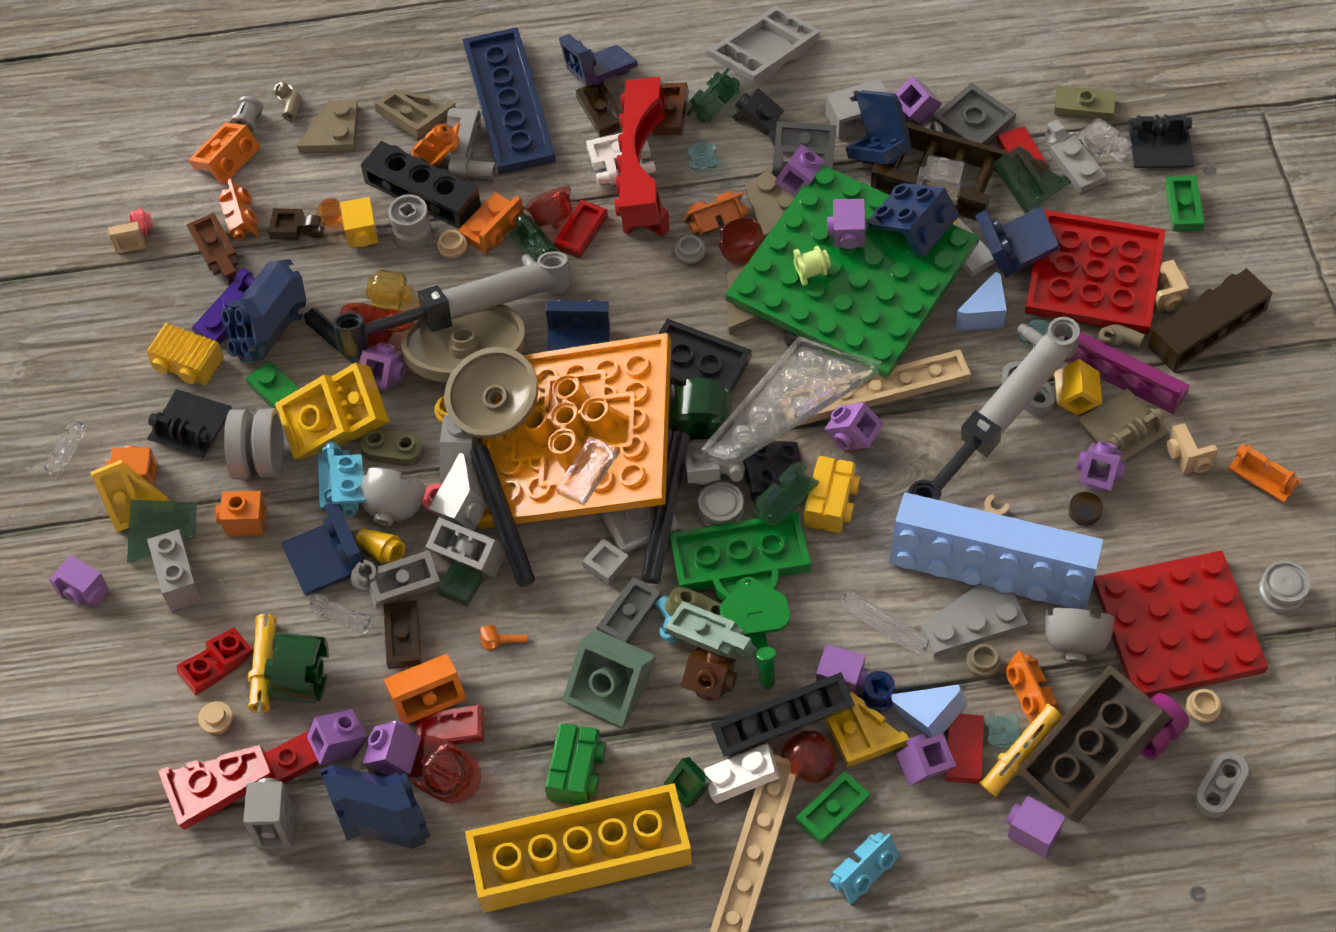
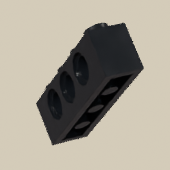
(402, 174)
(783, 715)

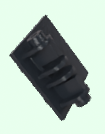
(1161, 142)
(188, 423)
(769, 464)

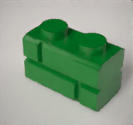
(574, 764)

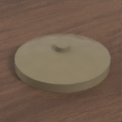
(439, 352)

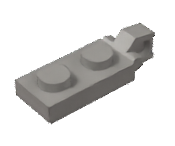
(1073, 158)

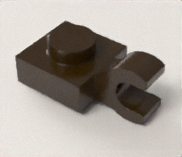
(290, 223)

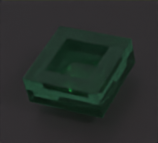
(459, 584)

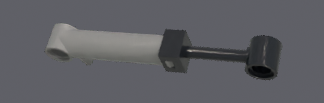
(440, 306)
(984, 428)

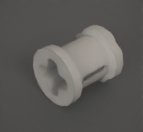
(247, 113)

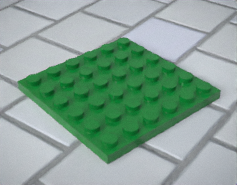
(871, 294)

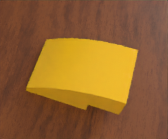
(332, 410)

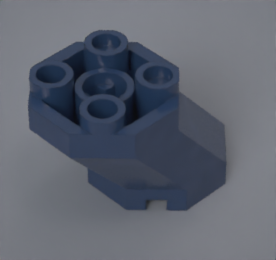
(264, 311)
(376, 806)

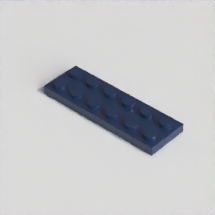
(508, 101)

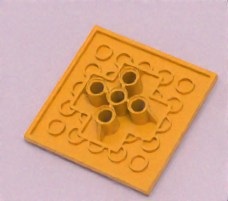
(584, 392)

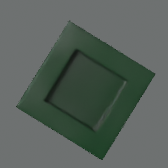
(689, 781)

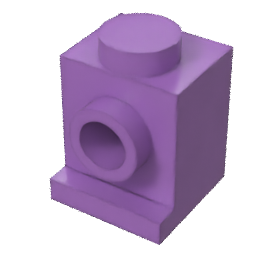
(79, 582)

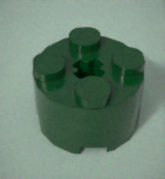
(698, 407)
(297, 668)

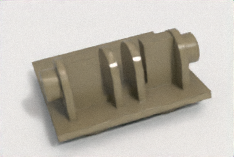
(1125, 424)

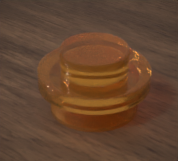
(330, 212)

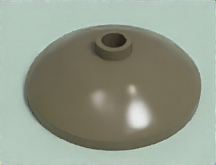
(484, 379)

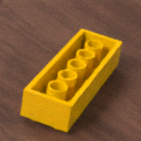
(578, 848)

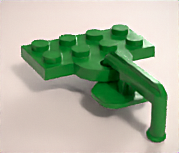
(744, 570)

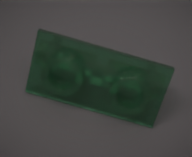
(720, 87)
(531, 238)
(778, 502)

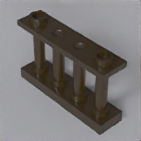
(952, 147)

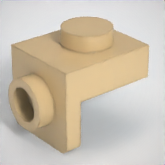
(1173, 286)
(1188, 456)

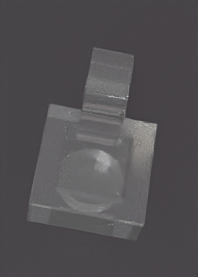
(1103, 138)

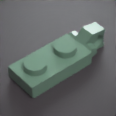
(709, 631)

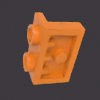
(226, 151)
(492, 222)

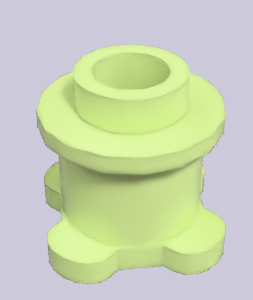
(811, 263)

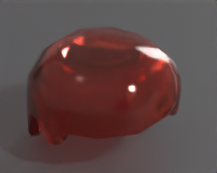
(740, 239)
(810, 756)

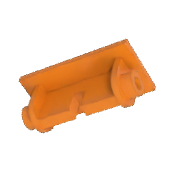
(437, 144)
(237, 202)
(704, 215)
(1264, 473)
(1025, 677)

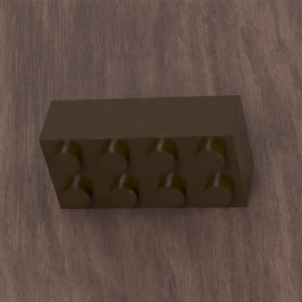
(1093, 744)

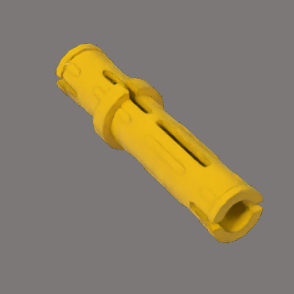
(262, 651)
(993, 782)

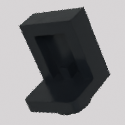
(758, 110)

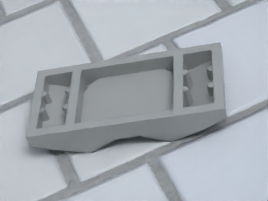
(765, 45)

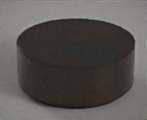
(1085, 508)

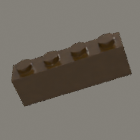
(1209, 319)

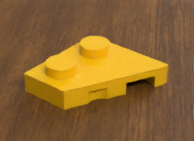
(117, 486)
(863, 733)

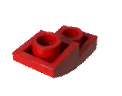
(219, 659)

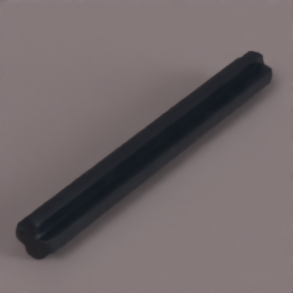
(664, 513)
(502, 516)

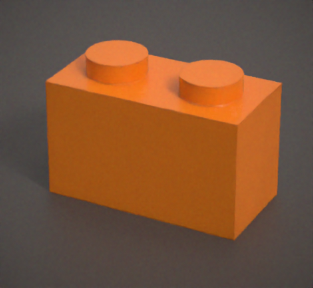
(425, 689)

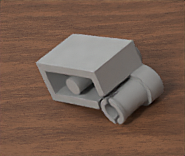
(396, 579)

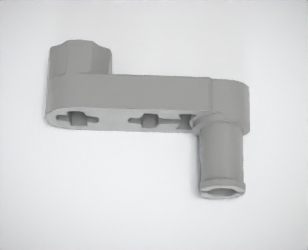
(461, 160)

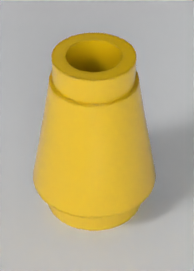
(380, 545)

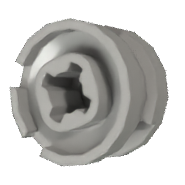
(720, 504)
(1284, 587)

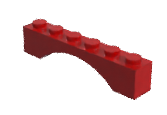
(637, 191)

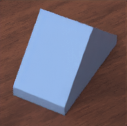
(984, 308)
(932, 708)

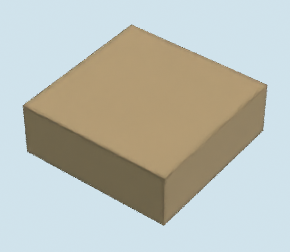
(127, 237)

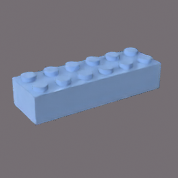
(995, 551)

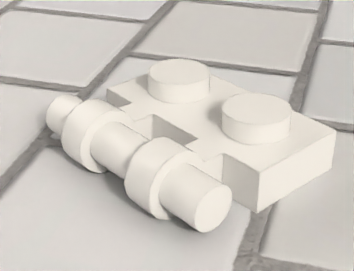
(604, 154)

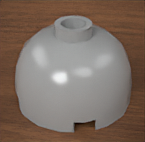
(389, 496)
(1078, 632)

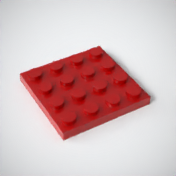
(1099, 274)
(1180, 624)

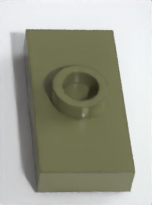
(1085, 102)

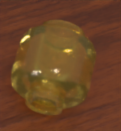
(388, 290)

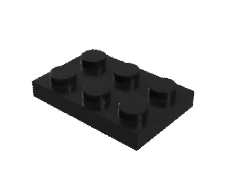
(704, 356)

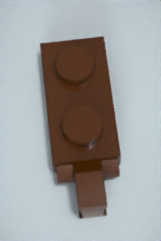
(214, 246)

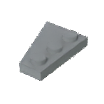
(973, 619)

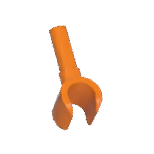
(491, 640)

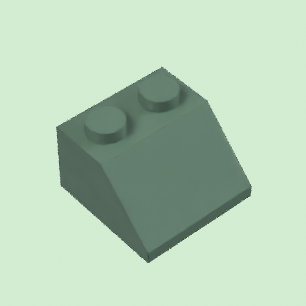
(608, 677)

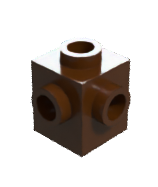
(709, 674)

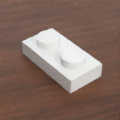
(742, 773)

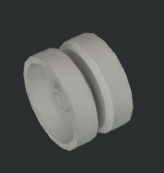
(254, 443)

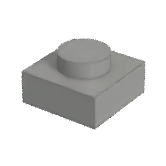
(605, 561)

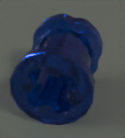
(877, 682)

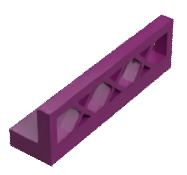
(1131, 373)

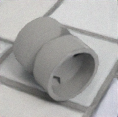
(410, 222)

